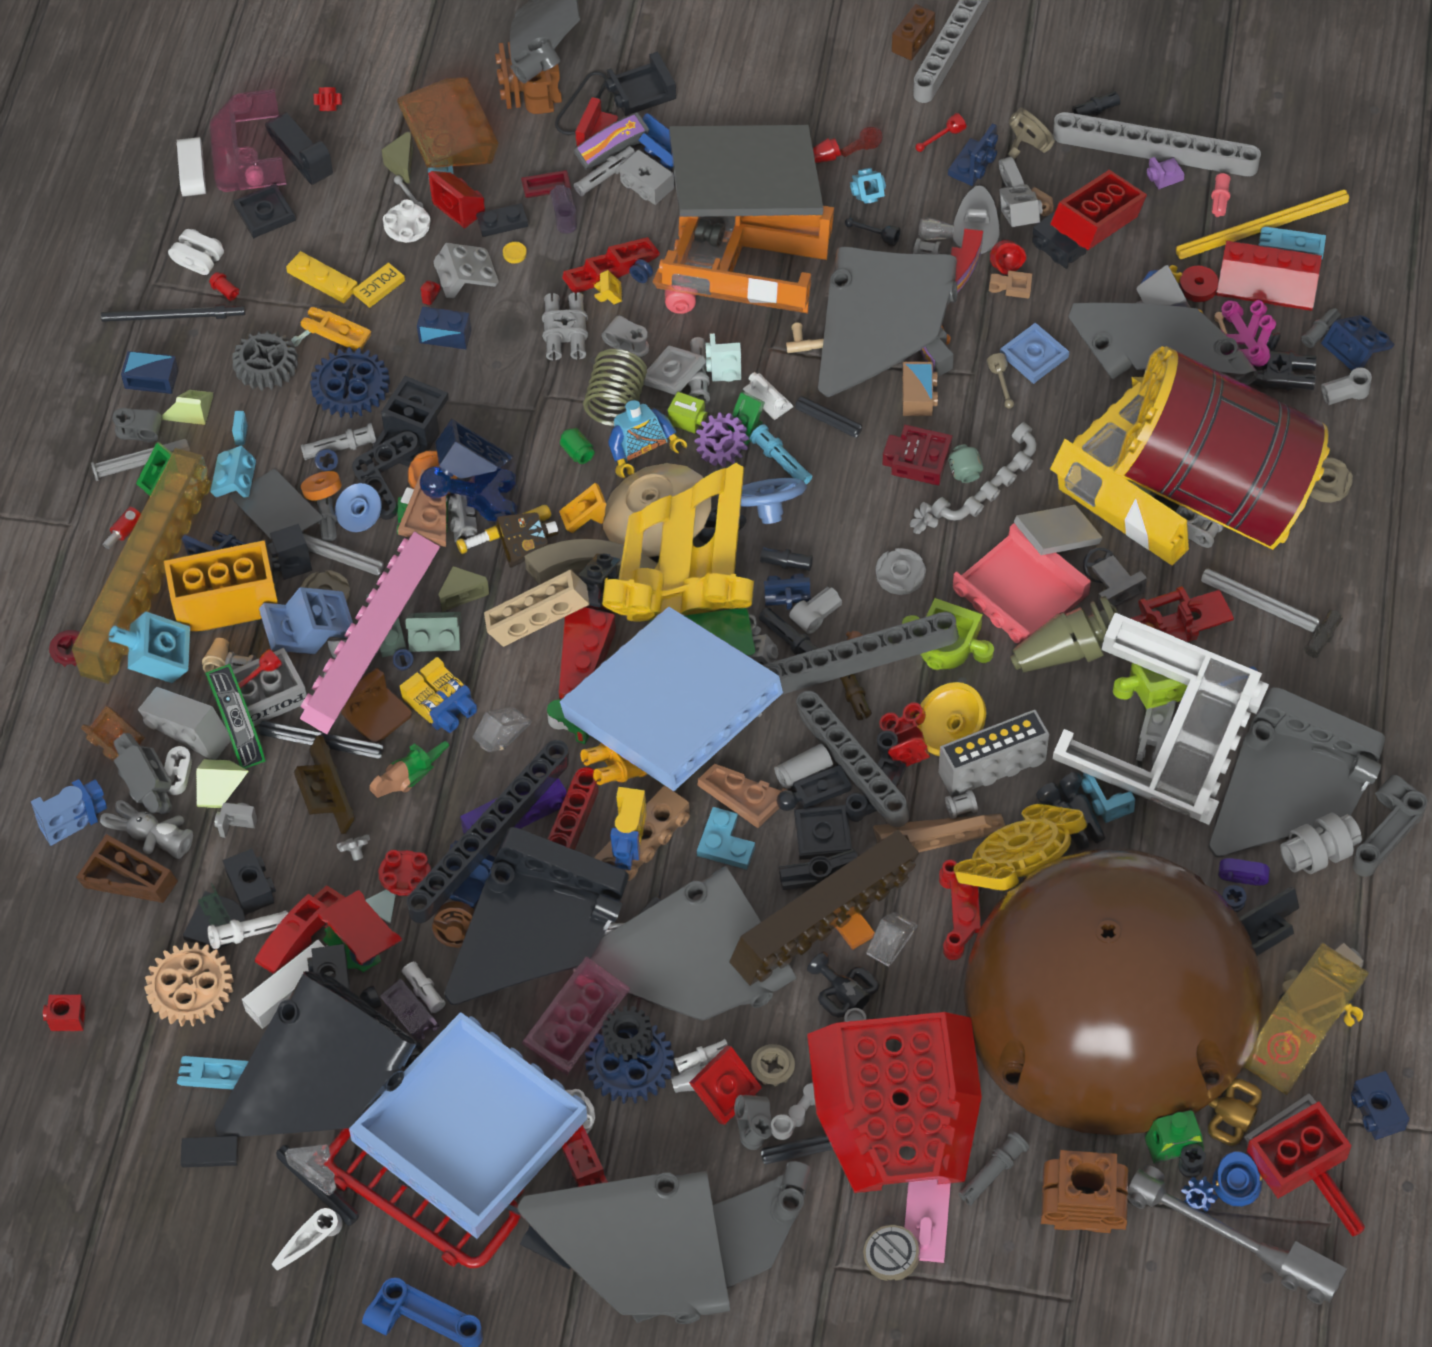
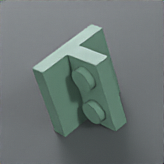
(434, 631)

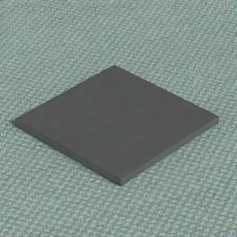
(745, 170)

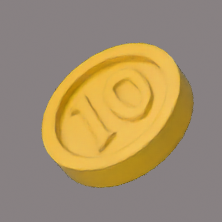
(514, 252)

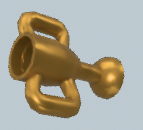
(1234, 1112)

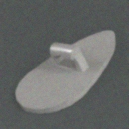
(977, 213)

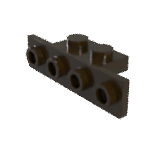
(322, 786)

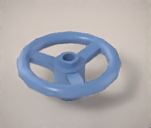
(770, 499)

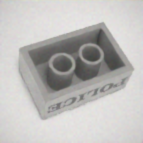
(271, 692)

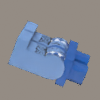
(69, 810)

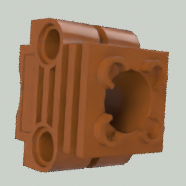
(538, 92)
(1074, 1210)

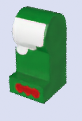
(557, 721)

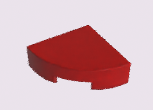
(429, 292)

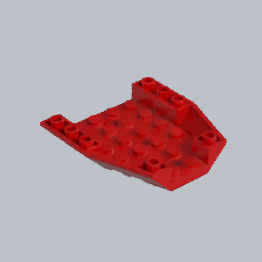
(855, 1089)

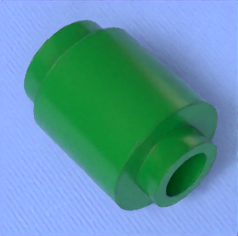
(577, 445)

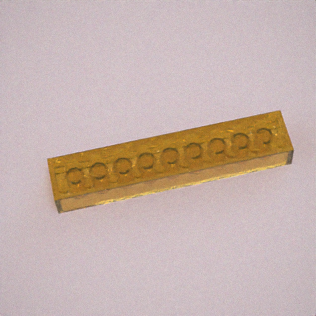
(141, 563)

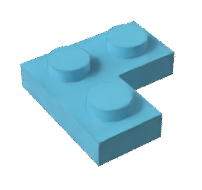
(719, 843)

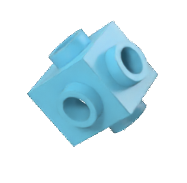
(875, 188)

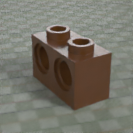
(913, 32)

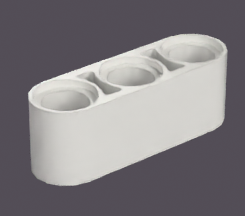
(191, 166)

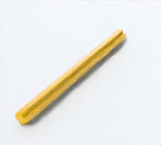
(1253, 227)

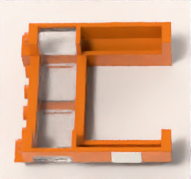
(709, 270)

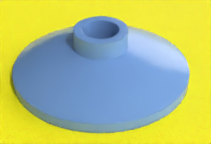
(349, 505)

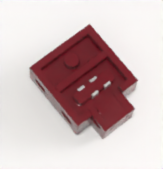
(918, 454)

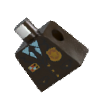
(523, 534)

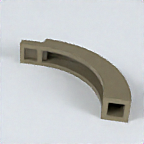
(574, 556)

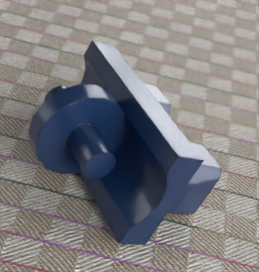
(786, 590)

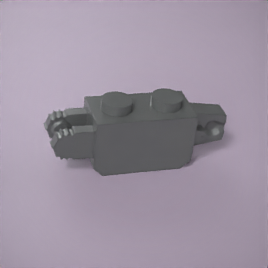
(143, 774)

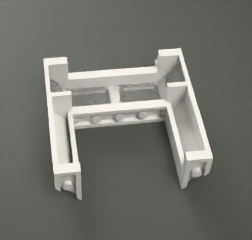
(1199, 733)

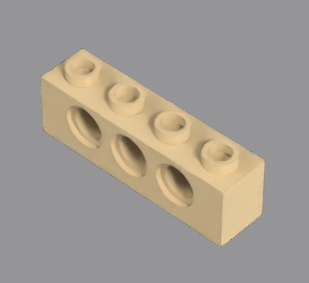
(536, 608)

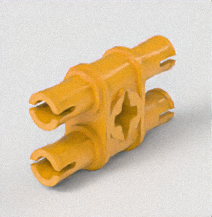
(617, 767)

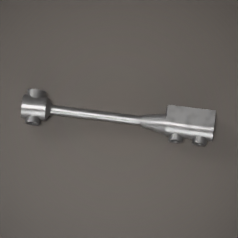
(1297, 1267)

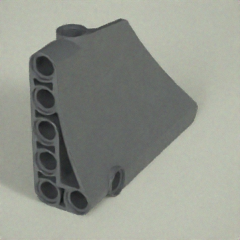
(881, 312)
(683, 950)
(639, 1244)

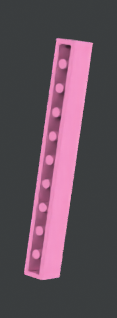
(369, 633)

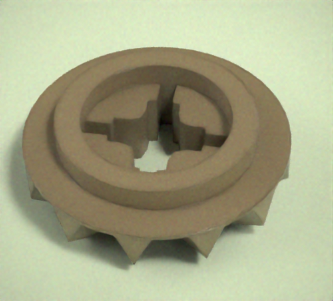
(768, 1054)

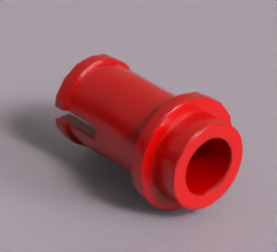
(219, 282)

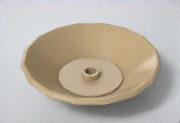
(643, 489)

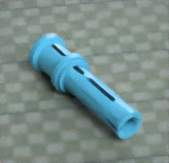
(774, 448)

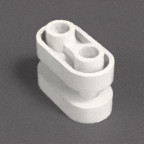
(196, 251)

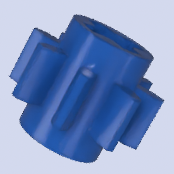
(1200, 1186)

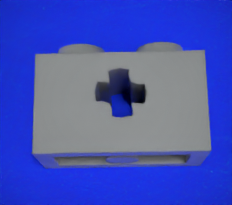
(646, 177)

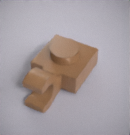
(1016, 284)

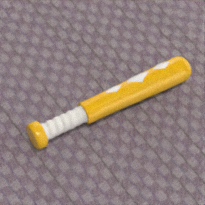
(492, 534)

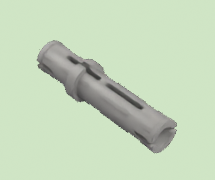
(584, 184)

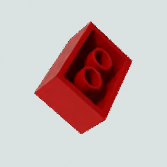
(1298, 1149)

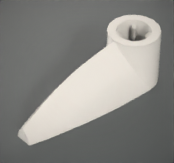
(308, 1237)

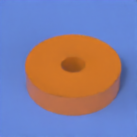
(321, 485)

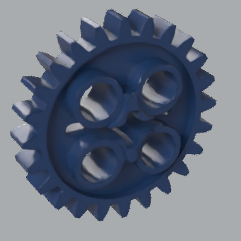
(362, 388)
(619, 1081)

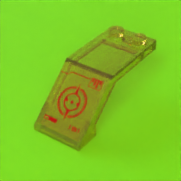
(1304, 1018)

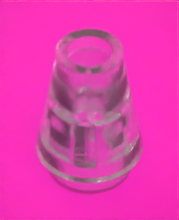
(934, 229)

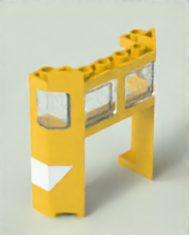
(1088, 477)

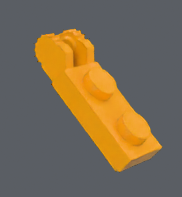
(336, 328)

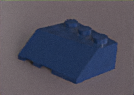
(467, 453)

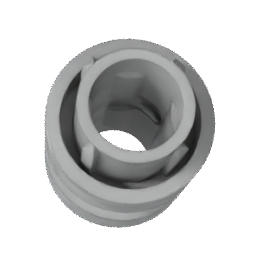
(1330, 838)

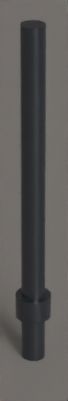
(218, 311)

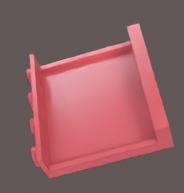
(1021, 586)

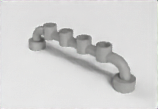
(990, 488)
(783, 1125)

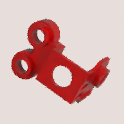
(911, 740)

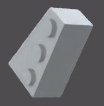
(186, 722)

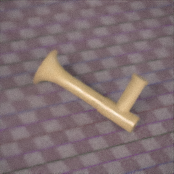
(799, 344)

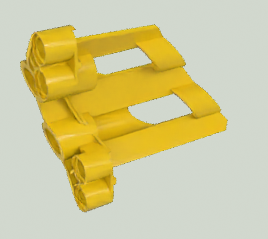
(685, 576)

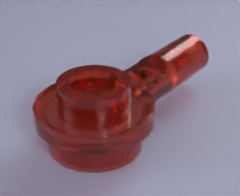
(869, 139)

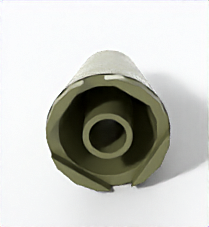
(1048, 646)

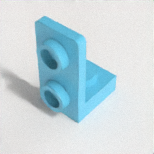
(1111, 809)

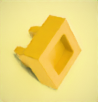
(609, 288)

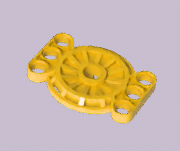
(1021, 847)

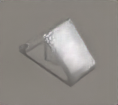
(890, 937)

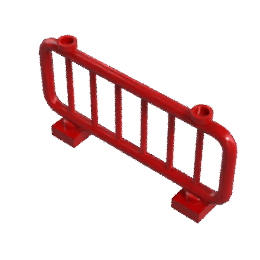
(451, 1254)

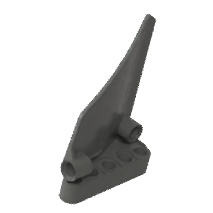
(1294, 774)

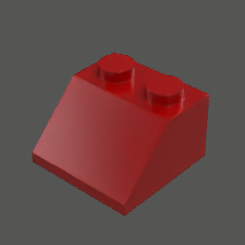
(455, 197)

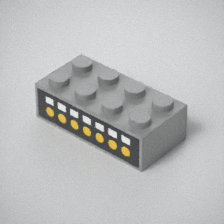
(993, 753)

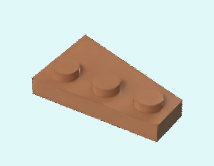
(425, 517)
(746, 797)

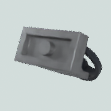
(1119, 584)

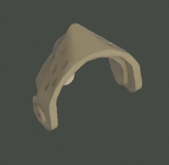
(1043, 140)

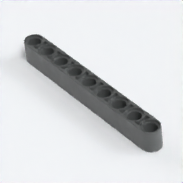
(832, 657)

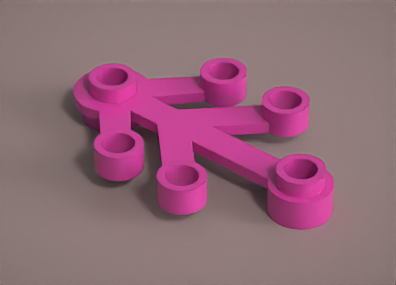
(1257, 352)

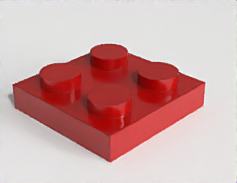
(722, 1082)

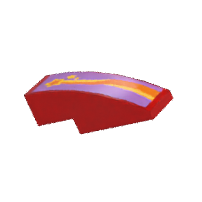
(967, 255)

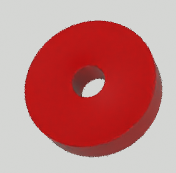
(1199, 274)

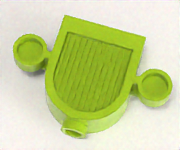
(969, 626)
(1150, 686)

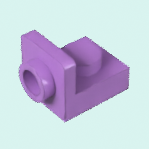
(1165, 172)

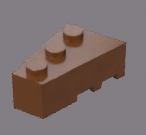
(126, 872)

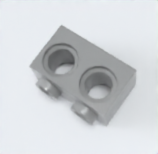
(1020, 205)

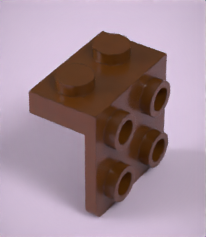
(375, 708)

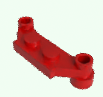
(964, 911)

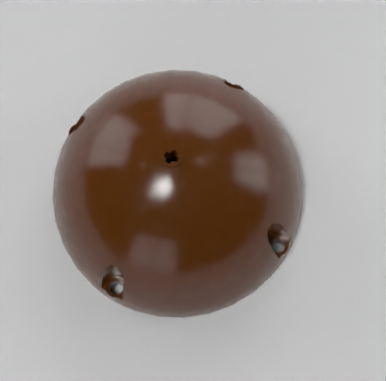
(1121, 1021)

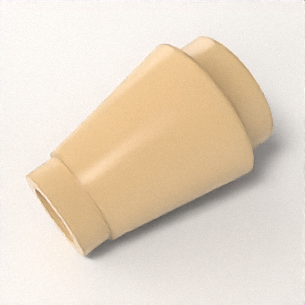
(216, 655)

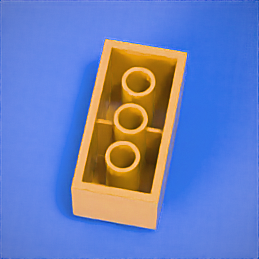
(220, 586)

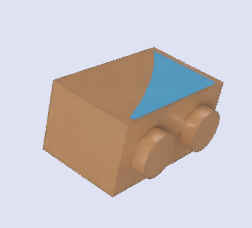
(918, 388)

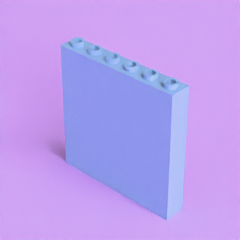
(671, 698)
(469, 1124)

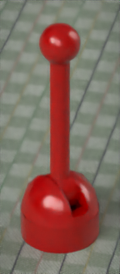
(954, 124)
(268, 662)

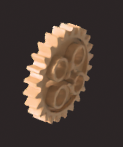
(176, 967)

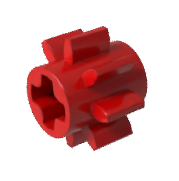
(327, 99)

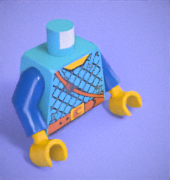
(638, 433)

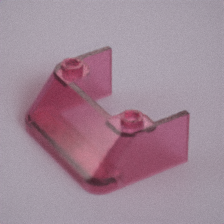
(237, 166)

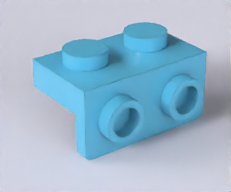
(233, 472)

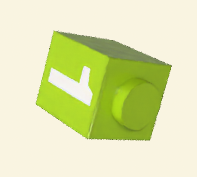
(687, 412)

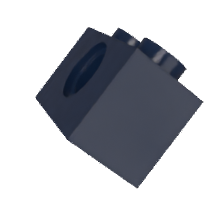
(1379, 1090)

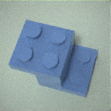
(306, 620)

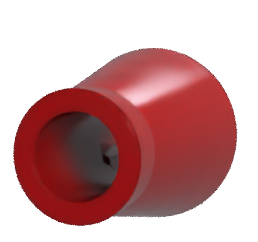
(826, 151)

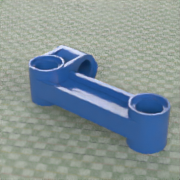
(422, 1308)

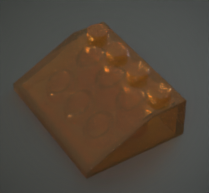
(449, 124)

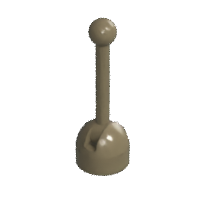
(998, 364)

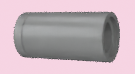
(803, 766)

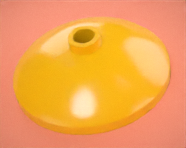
(948, 707)

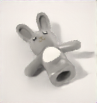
(146, 828)

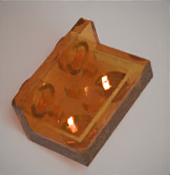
(107, 729)

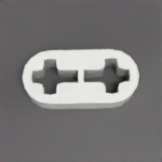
(182, 771)

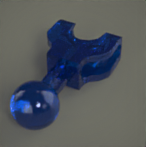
(481, 490)

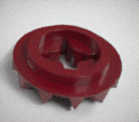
(60, 643)

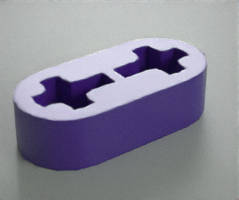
(1244, 872)

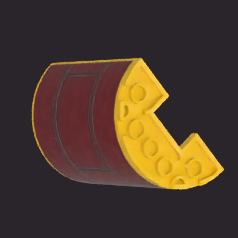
(1222, 448)

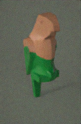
(407, 771)

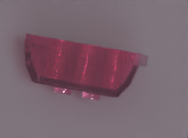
(575, 1015)

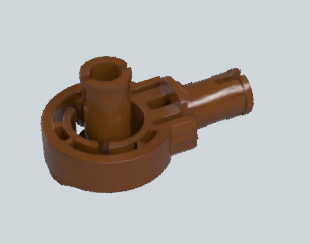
(455, 927)

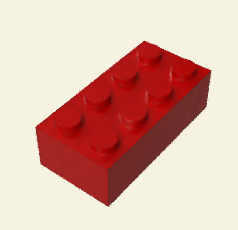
(1098, 209)

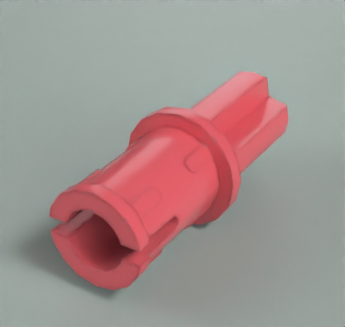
(1221, 194)

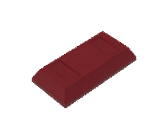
(542, 184)

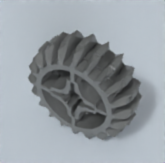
(265, 360)

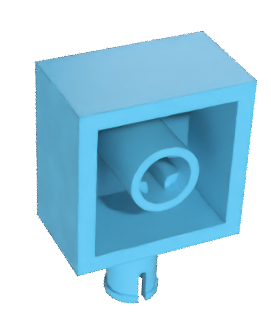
(155, 646)

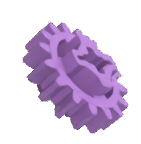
(728, 446)

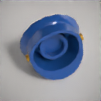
(1237, 1179)

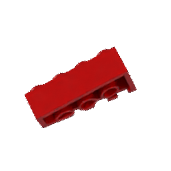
(585, 646)

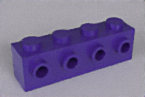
(547, 804)

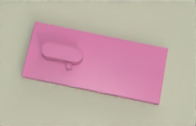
(928, 1217)

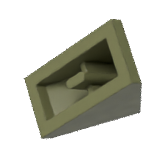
(398, 156)
(462, 588)

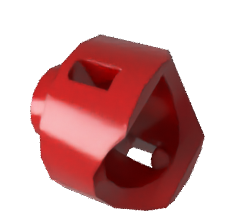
(1007, 256)

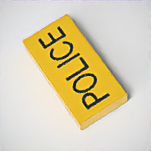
(378, 285)

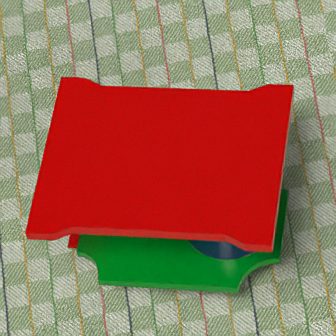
(359, 929)

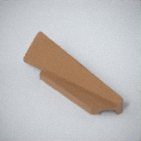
(943, 832)

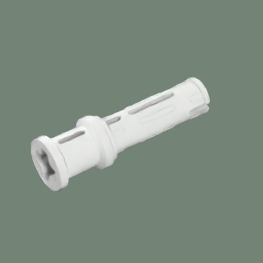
(236, 930)

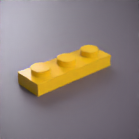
(321, 277)

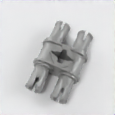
(564, 326)

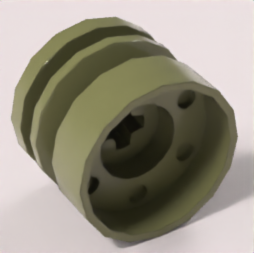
(1092, 629)

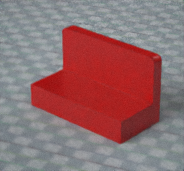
(593, 121)

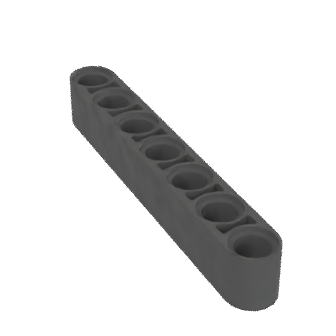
(857, 767)

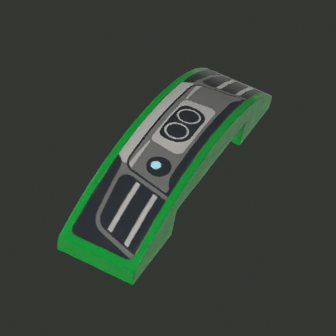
(235, 716)

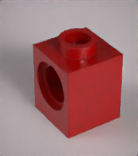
(72, 1020)

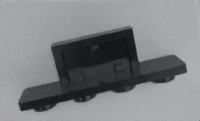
(1266, 921)

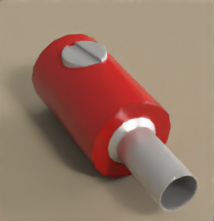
(122, 527)

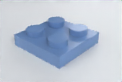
(1034, 353)

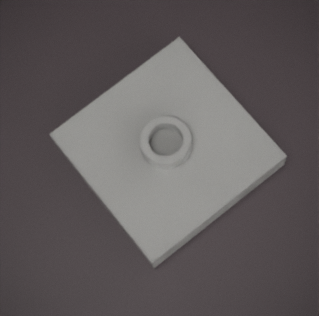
(673, 369)

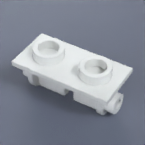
(775, 402)

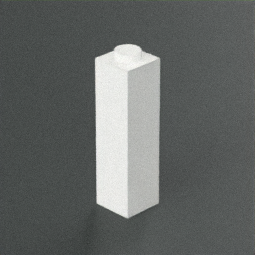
(265, 999)

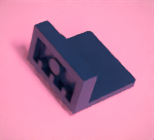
(975, 157)
(1355, 340)
(471, 888)

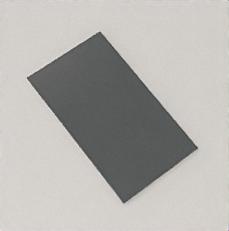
(276, 504)

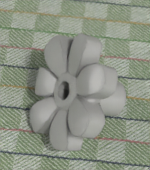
(354, 846)

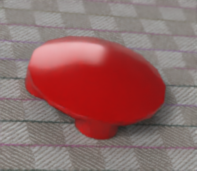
(403, 871)

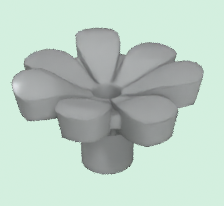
(923, 518)

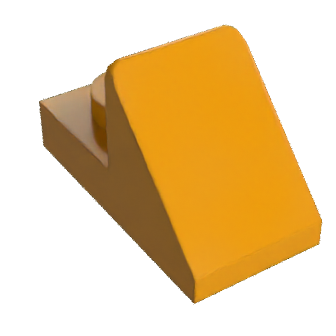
(583, 508)

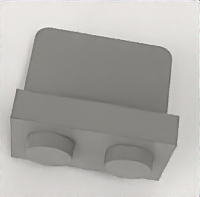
(461, 265)

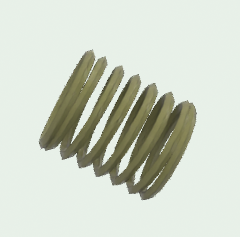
(611, 394)

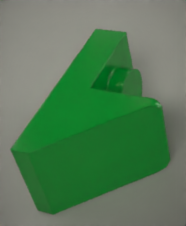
(748, 411)

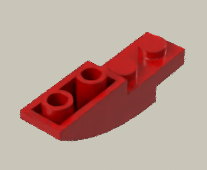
(295, 930)

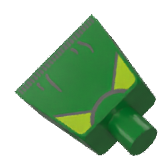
(1173, 1134)

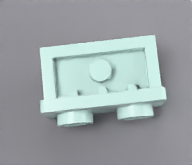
(723, 360)

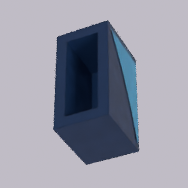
(444, 328)
(149, 372)

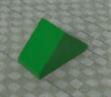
(153, 468)

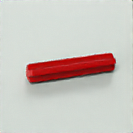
(1339, 1204)

